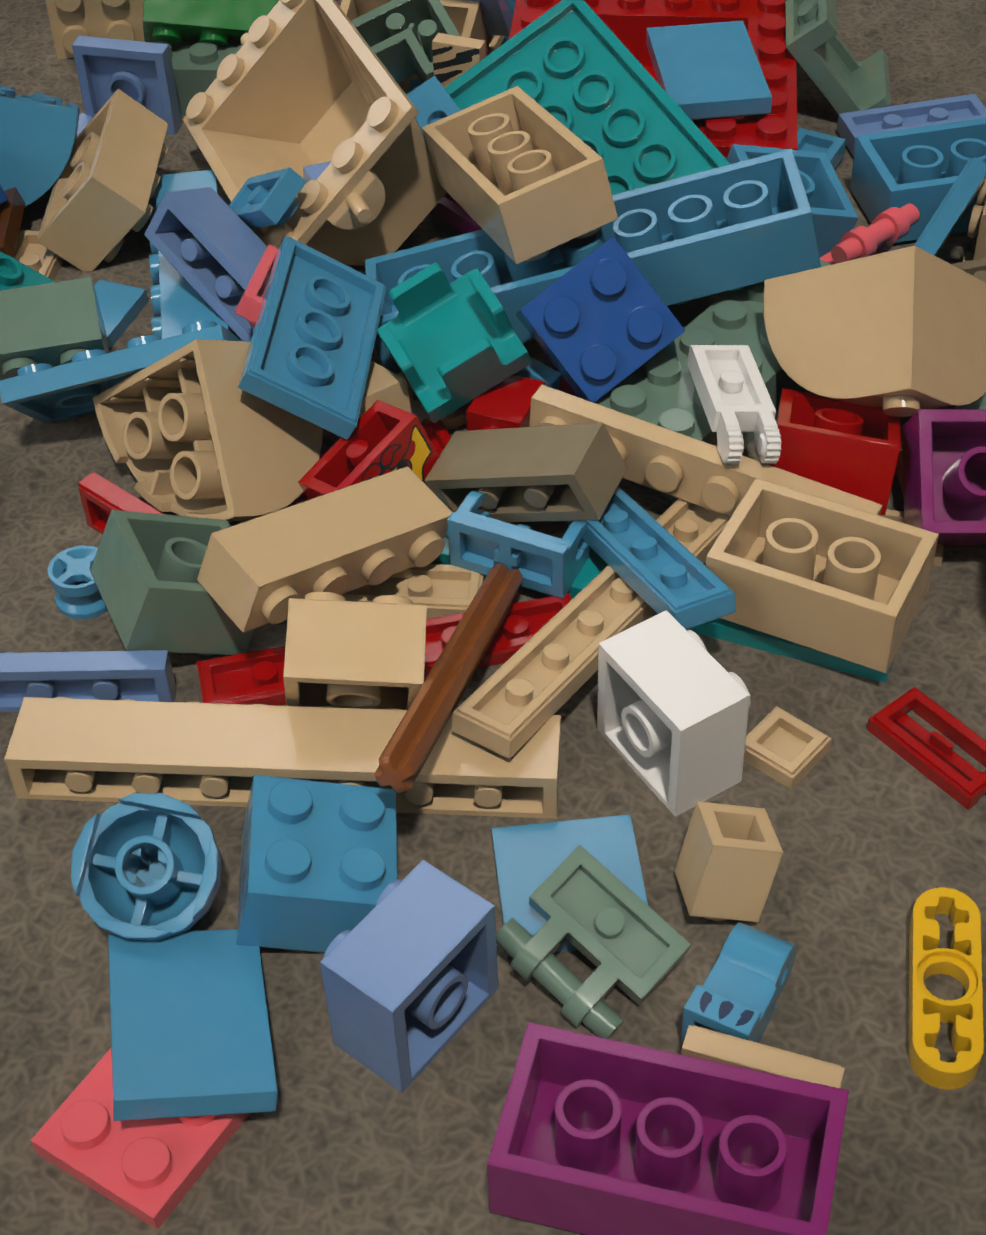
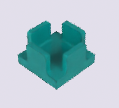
(451, 339)

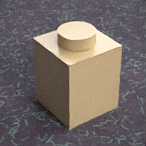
(728, 862)

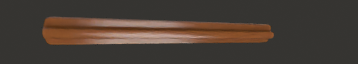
(447, 680)

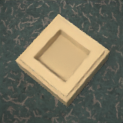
(785, 747)

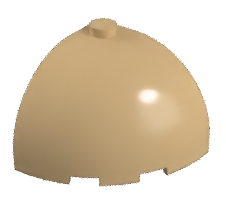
(882, 331)
(202, 440)

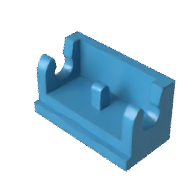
(544, 560)

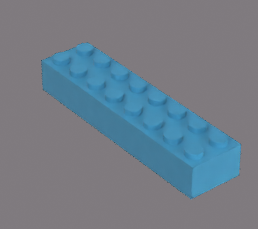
(682, 234)

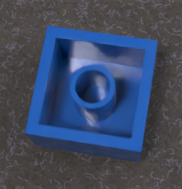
(600, 321)

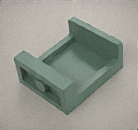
(829, 63)

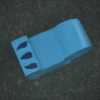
(742, 985)

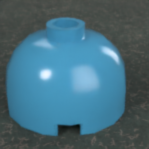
(146, 867)

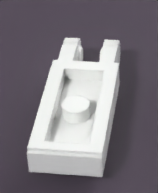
(735, 400)

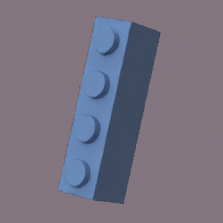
(208, 249)

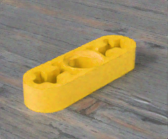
(926, 1011)

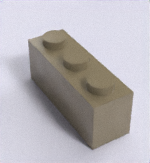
(531, 471)

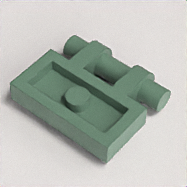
(608, 927)

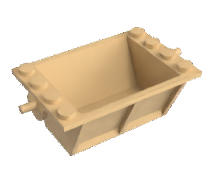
(313, 95)

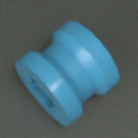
(74, 585)

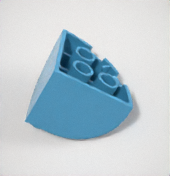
(34, 141)

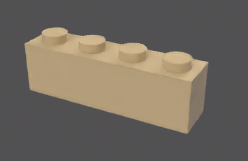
(323, 546)

